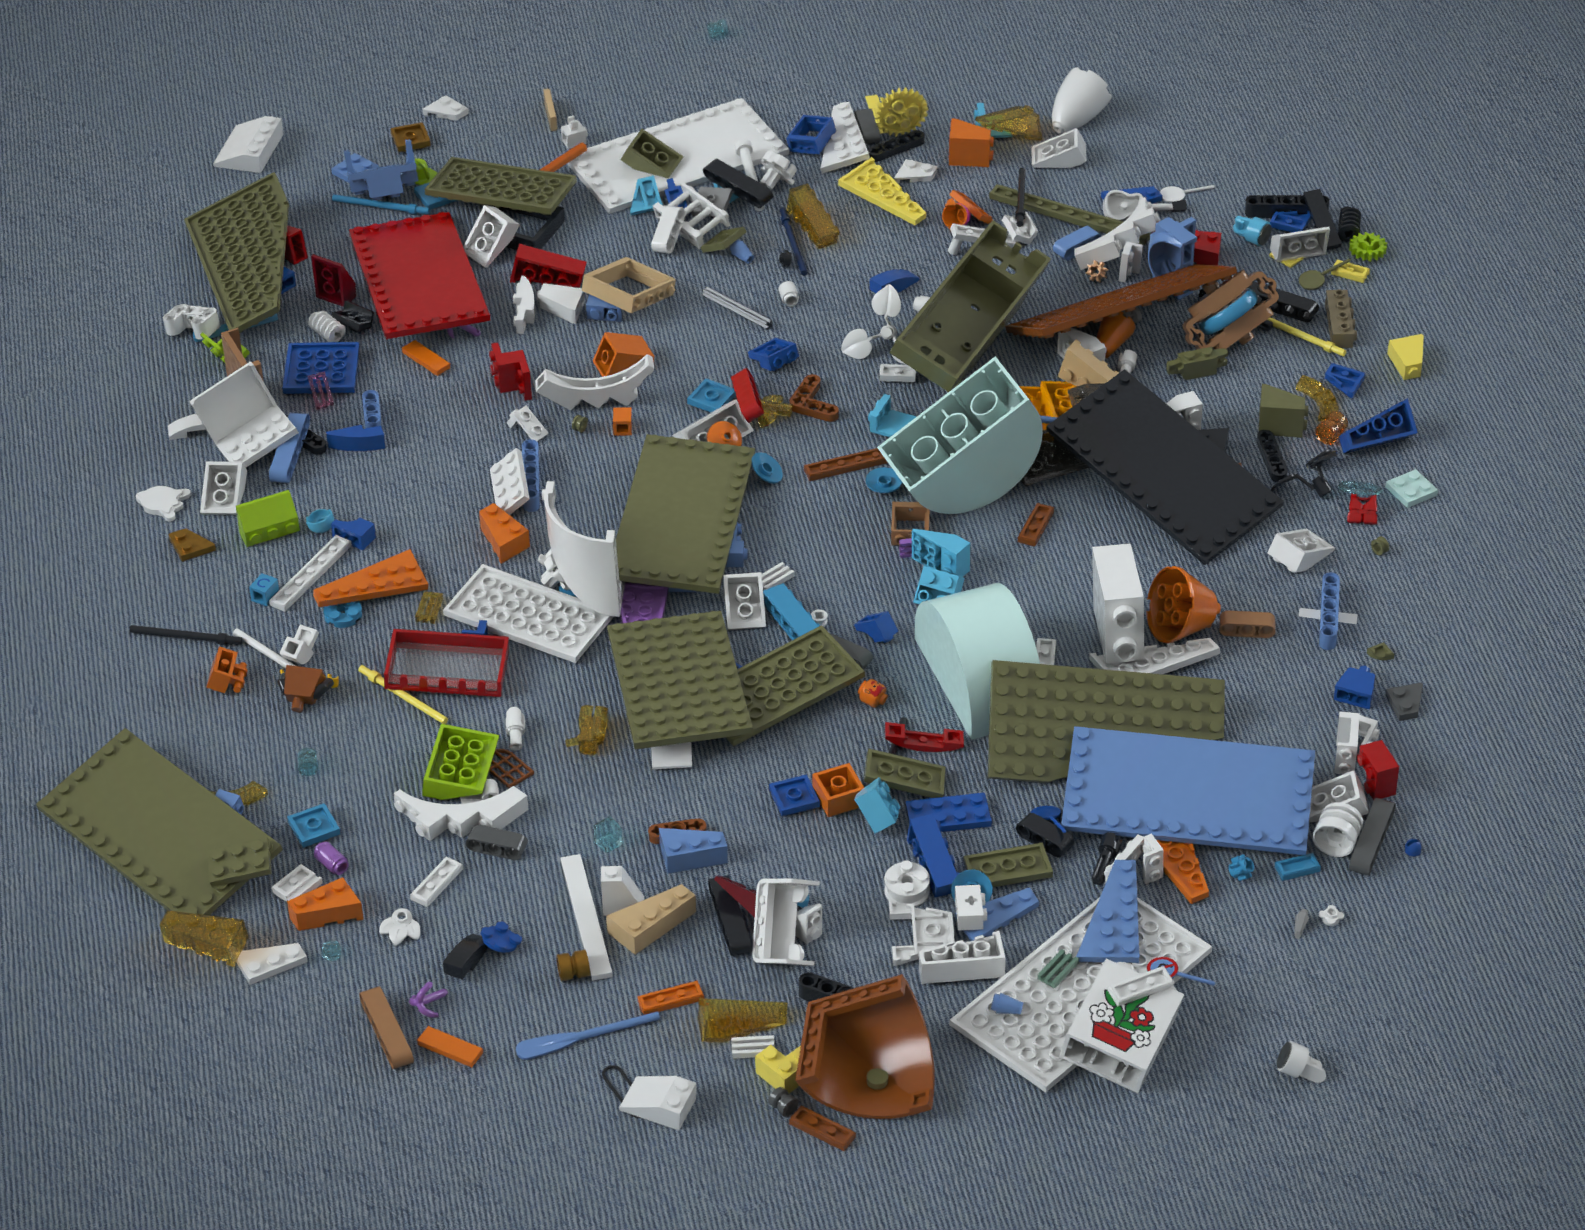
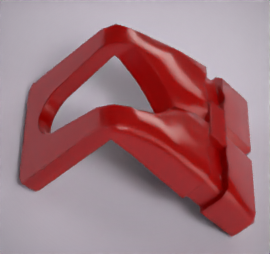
(1362, 513)

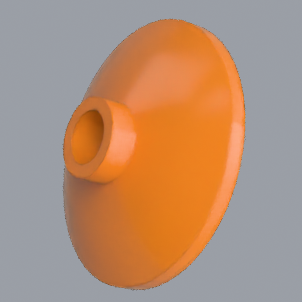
(717, 431)

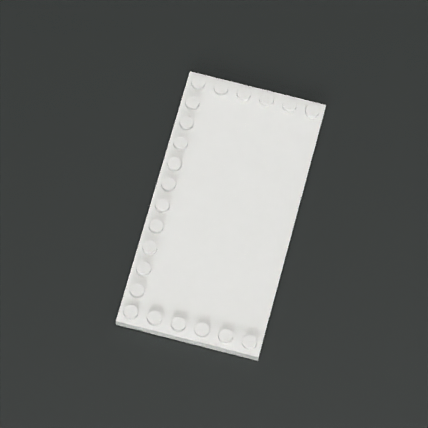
(697, 137)
(1035, 1038)

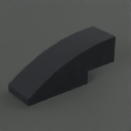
(464, 956)

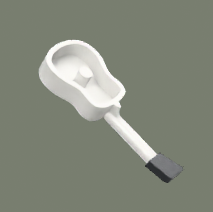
(1121, 205)

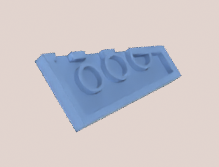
(1003, 910)

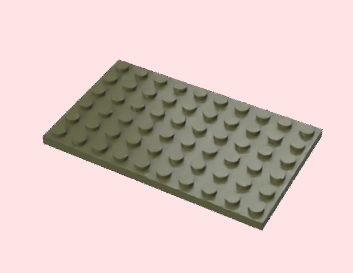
(679, 680)

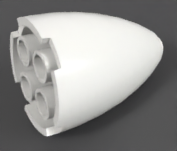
(1079, 100)

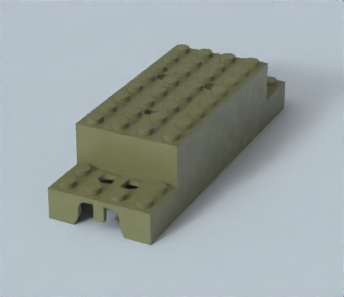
(973, 282)

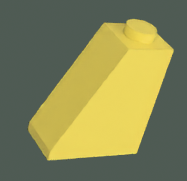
(1407, 355)

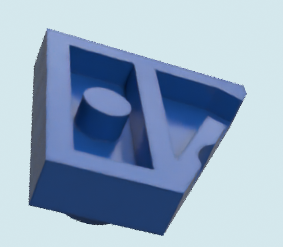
(1345, 378)

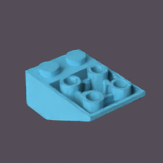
(941, 551)

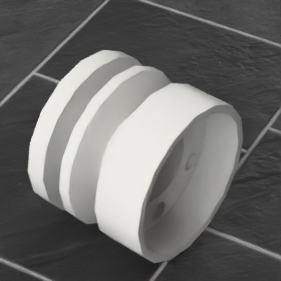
(1338, 829)

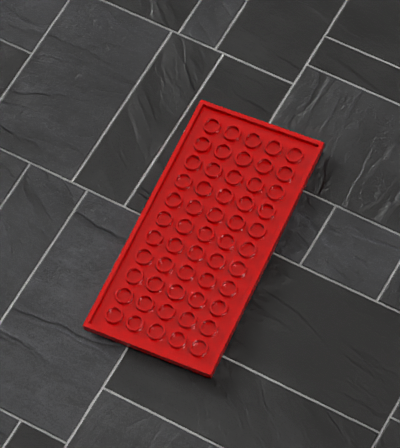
(418, 275)

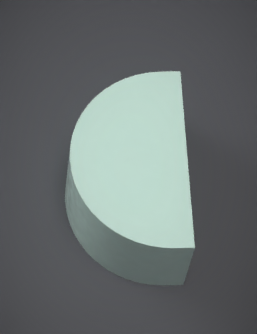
(968, 443)
(963, 637)

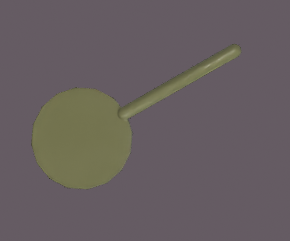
(1314, 279)

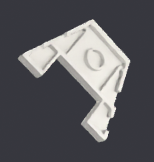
(929, 929)

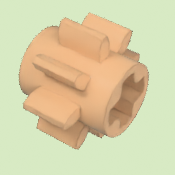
(1102, 271)

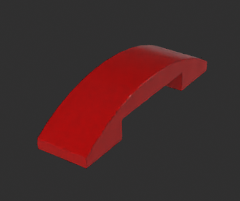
(924, 741)

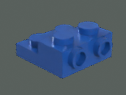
(774, 354)

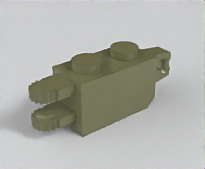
(1198, 363)

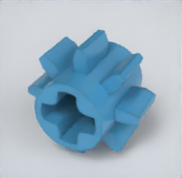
(1241, 867)

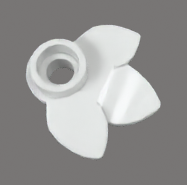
(400, 928)

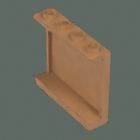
(233, 352)

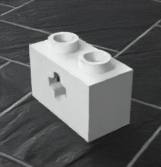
(969, 907)

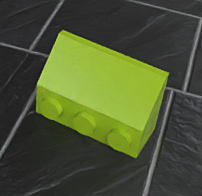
(267, 518)

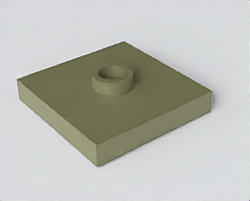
(723, 239)

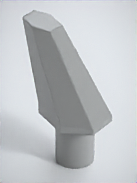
(1300, 922)

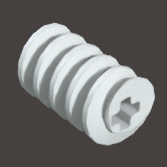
(326, 326)

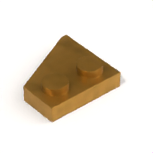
(189, 544)

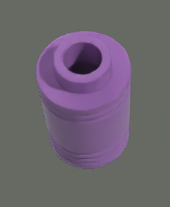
(331, 858)

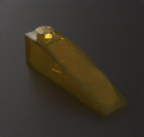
(1015, 121)
(731, 1018)

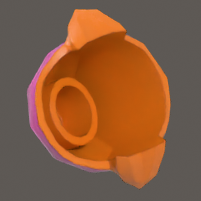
(955, 213)

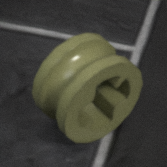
(579, 423)
(1380, 545)

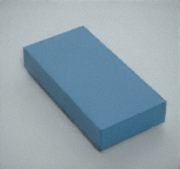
(1297, 866)

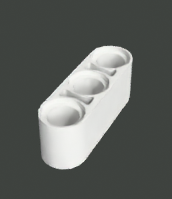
(668, 229)

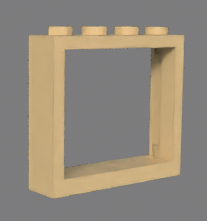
(597, 284)

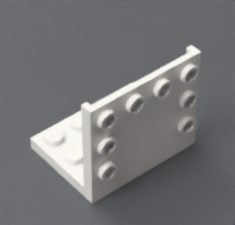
(243, 416)

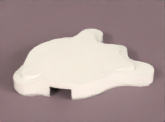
(163, 501)

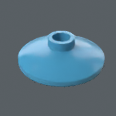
(767, 467)
(883, 480)
(973, 877)

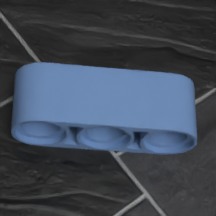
(1066, 246)
(371, 409)

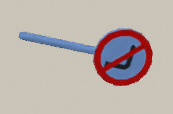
(1172, 968)

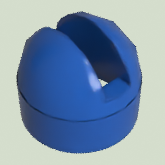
(1413, 847)

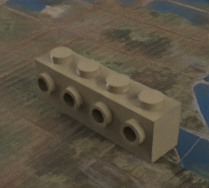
(1339, 318)

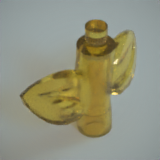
(772, 408)

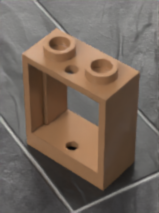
(901, 512)

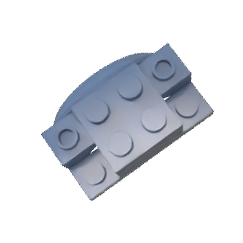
(385, 179)
(1171, 244)

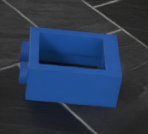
(801, 143)

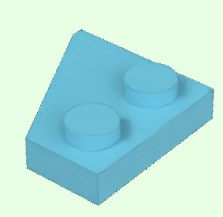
(645, 196)

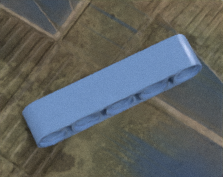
(288, 452)
(531, 463)
(1329, 611)

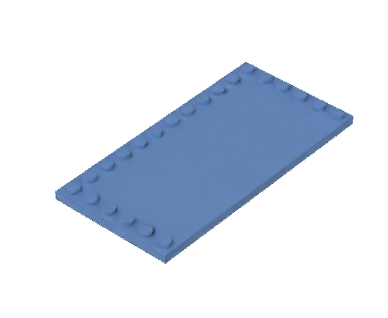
(1189, 790)

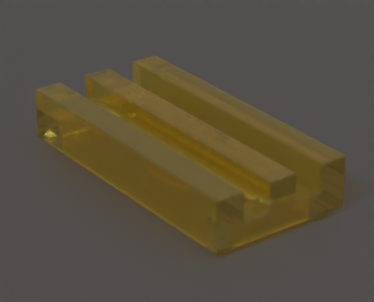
(419, 616)

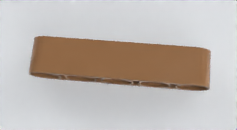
(386, 1027)

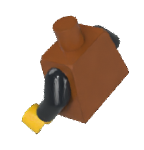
(304, 685)

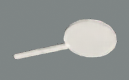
(1173, 194)

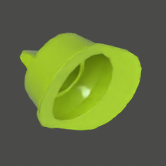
(424, 173)

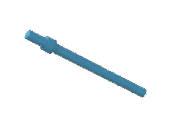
(411, 208)

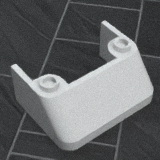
(777, 921)

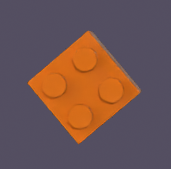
(837, 789)

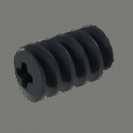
(1349, 223)

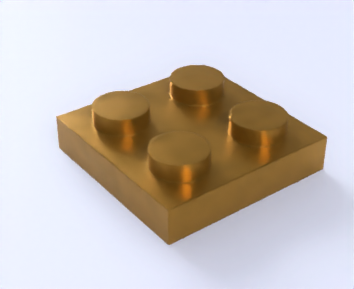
(414, 132)

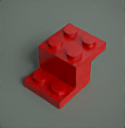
(510, 371)

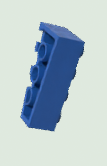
(1388, 426)
(932, 851)

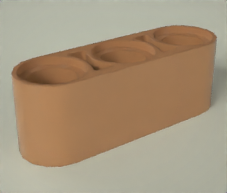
(1247, 624)

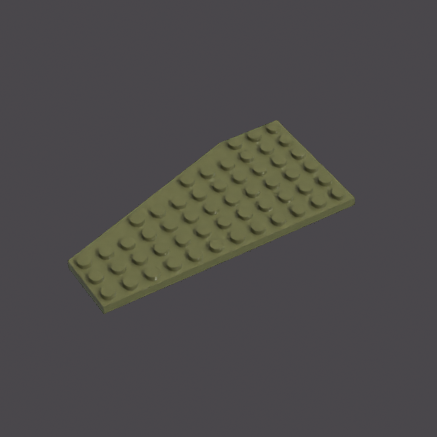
(244, 250)
(1041, 703)

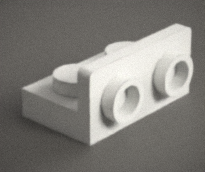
(1021, 234)
(1130, 260)
(1152, 859)

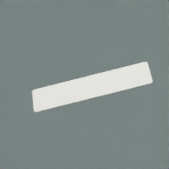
(1342, 617)

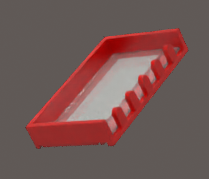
(446, 662)

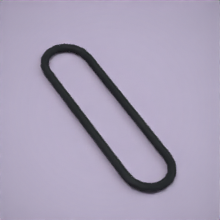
(610, 1085)

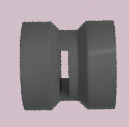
(780, 1099)

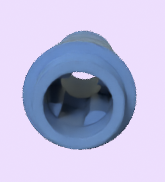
(741, 251)
(1006, 1005)

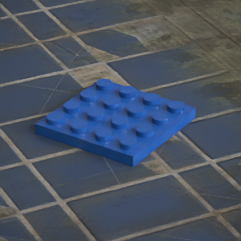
(335, 358)

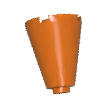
(1114, 332)

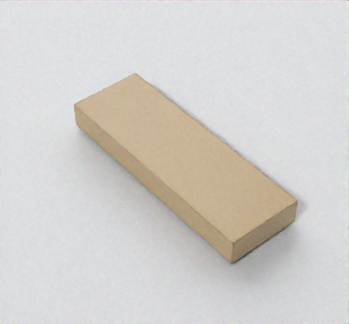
(550, 109)

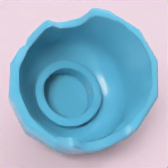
(320, 520)

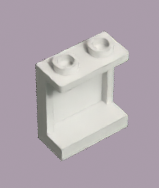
(1346, 742)

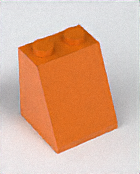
(969, 144)
(619, 352)

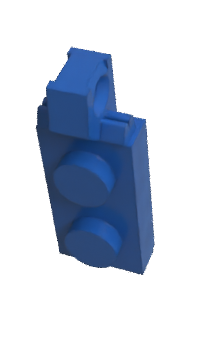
(674, 192)

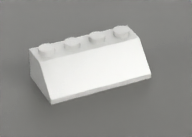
(729, 412)

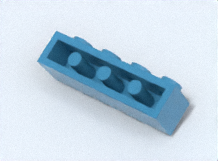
(788, 611)

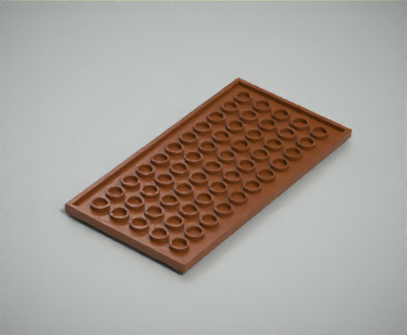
(1121, 299)

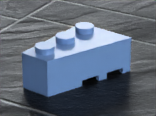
(692, 849)

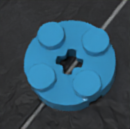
(333, 614)

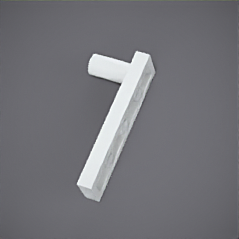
(970, 234)

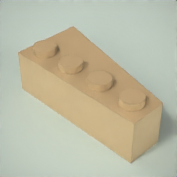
(1083, 367)
(651, 918)

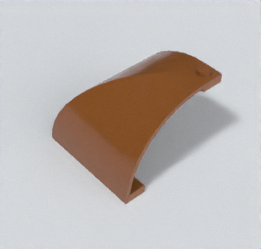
(862, 1032)

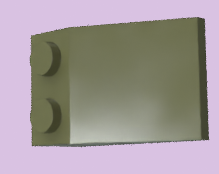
(651, 155)

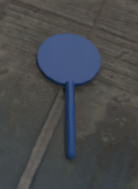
(1049, 813)

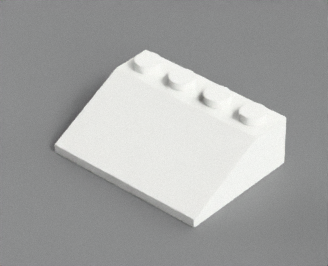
(251, 145)

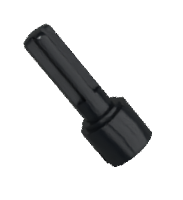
(1108, 850)

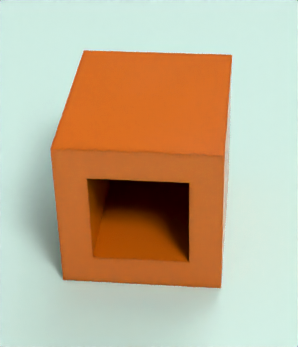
(622, 421)

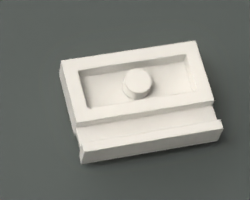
(296, 883)

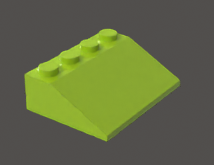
(459, 763)

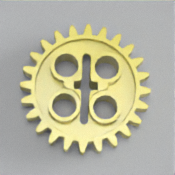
(900, 111)

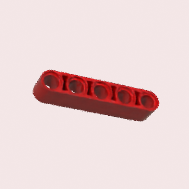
(747, 395)

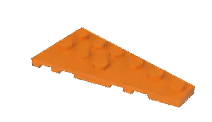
(386, 578)
(1184, 870)

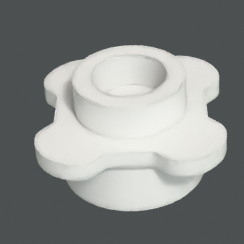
(1331, 915)

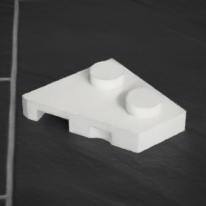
(446, 108)
(916, 171)

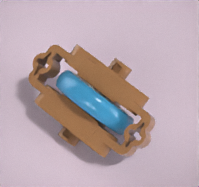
(1230, 311)

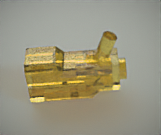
(592, 729)

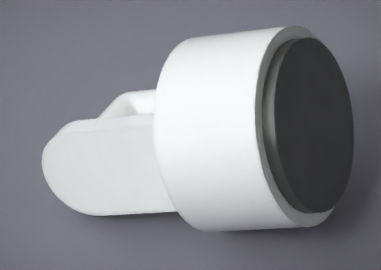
(1296, 1062)

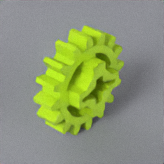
(1368, 246)

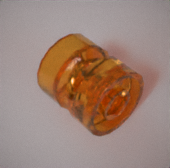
(1331, 427)

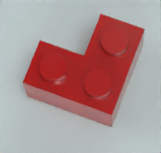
(1380, 769)

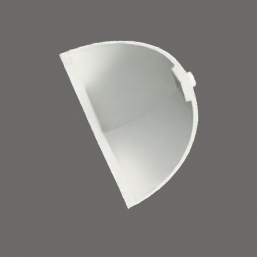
(585, 562)

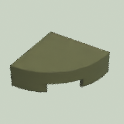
(1380, 652)

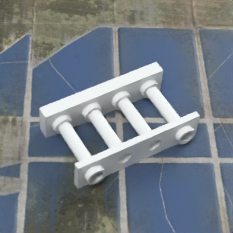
(687, 230)

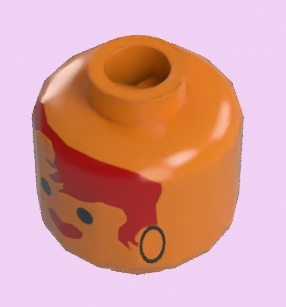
(872, 693)

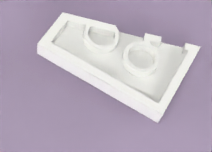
(269, 961)

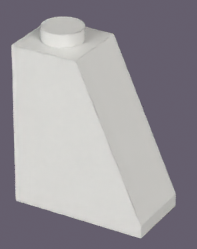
(562, 301)
(618, 889)

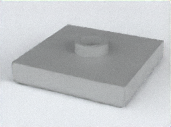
(718, 196)

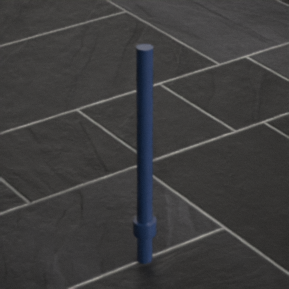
(786, 221)

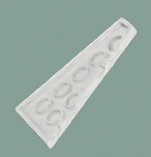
(847, 143)

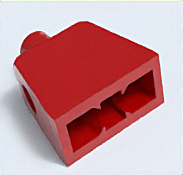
(295, 246)

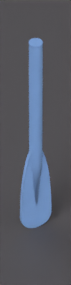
(547, 1044)

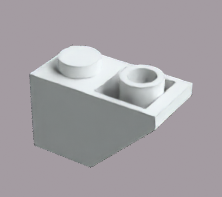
(809, 923)

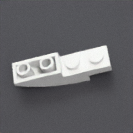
(524, 305)

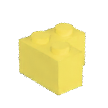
(778, 1068)

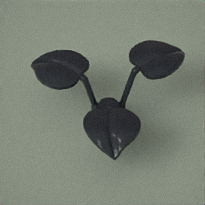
(1320, 483)

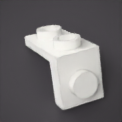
(528, 422)
(1368, 729)

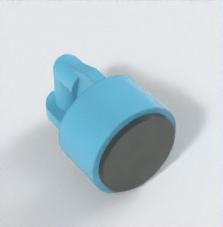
(1254, 230)

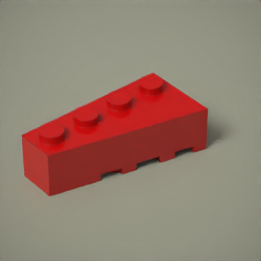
(1207, 247)
(547, 267)

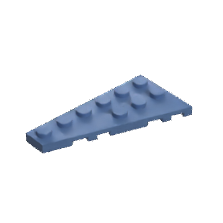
(1114, 924)

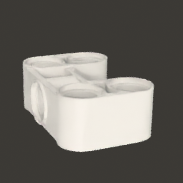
(196, 317)

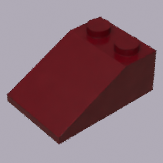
(332, 281)

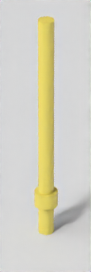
(1326, 345)
(376, 677)

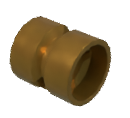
(573, 965)

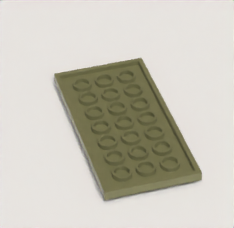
(501, 185)
(794, 679)

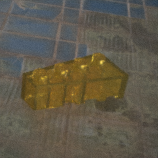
(812, 216)
(205, 934)

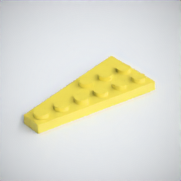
(882, 190)

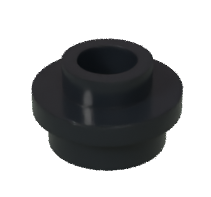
(785, 258)

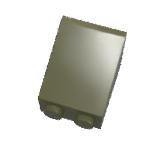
(1282, 412)

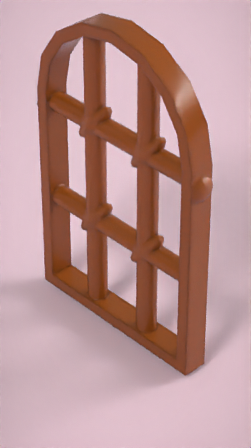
(514, 768)

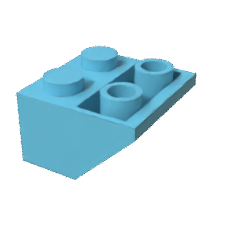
(936, 584)
(878, 805)

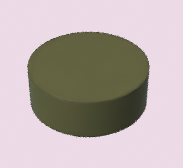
(877, 1078)

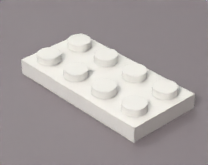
(510, 482)

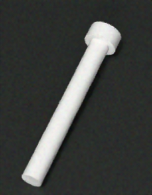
(744, 150)

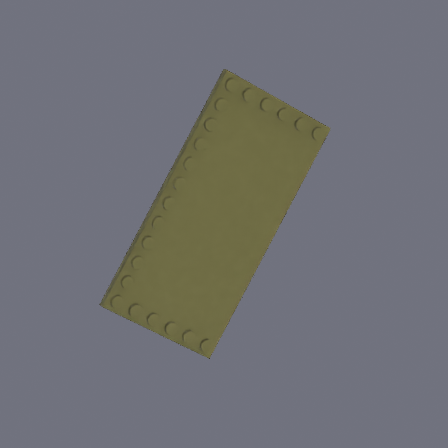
(682, 513)
(151, 823)

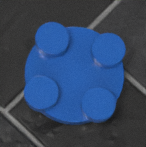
(500, 938)

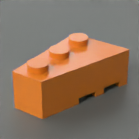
(503, 532)
(325, 905)

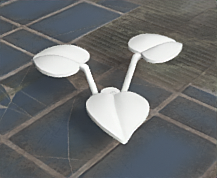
(885, 303)

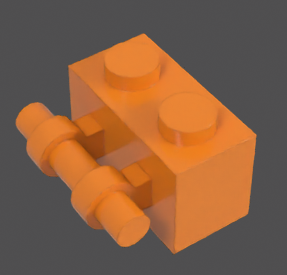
(223, 669)

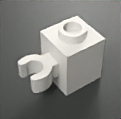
(573, 133)

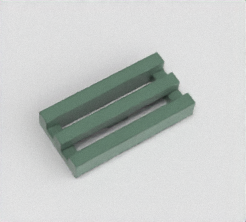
(1059, 961)

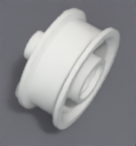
(907, 883)

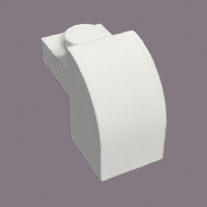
(300, 647)

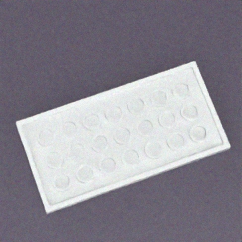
(527, 613)

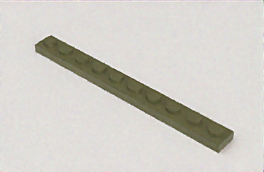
(1059, 211)

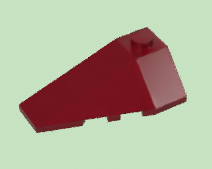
(738, 891)

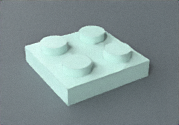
(1411, 488)

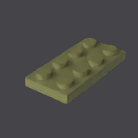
(905, 773)
(1012, 864)

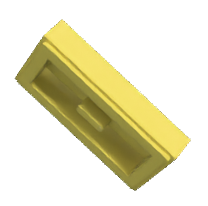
(1351, 271)

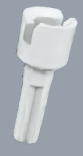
(1127, 361)

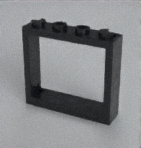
(553, 223)

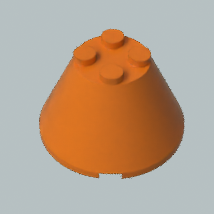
(1179, 605)

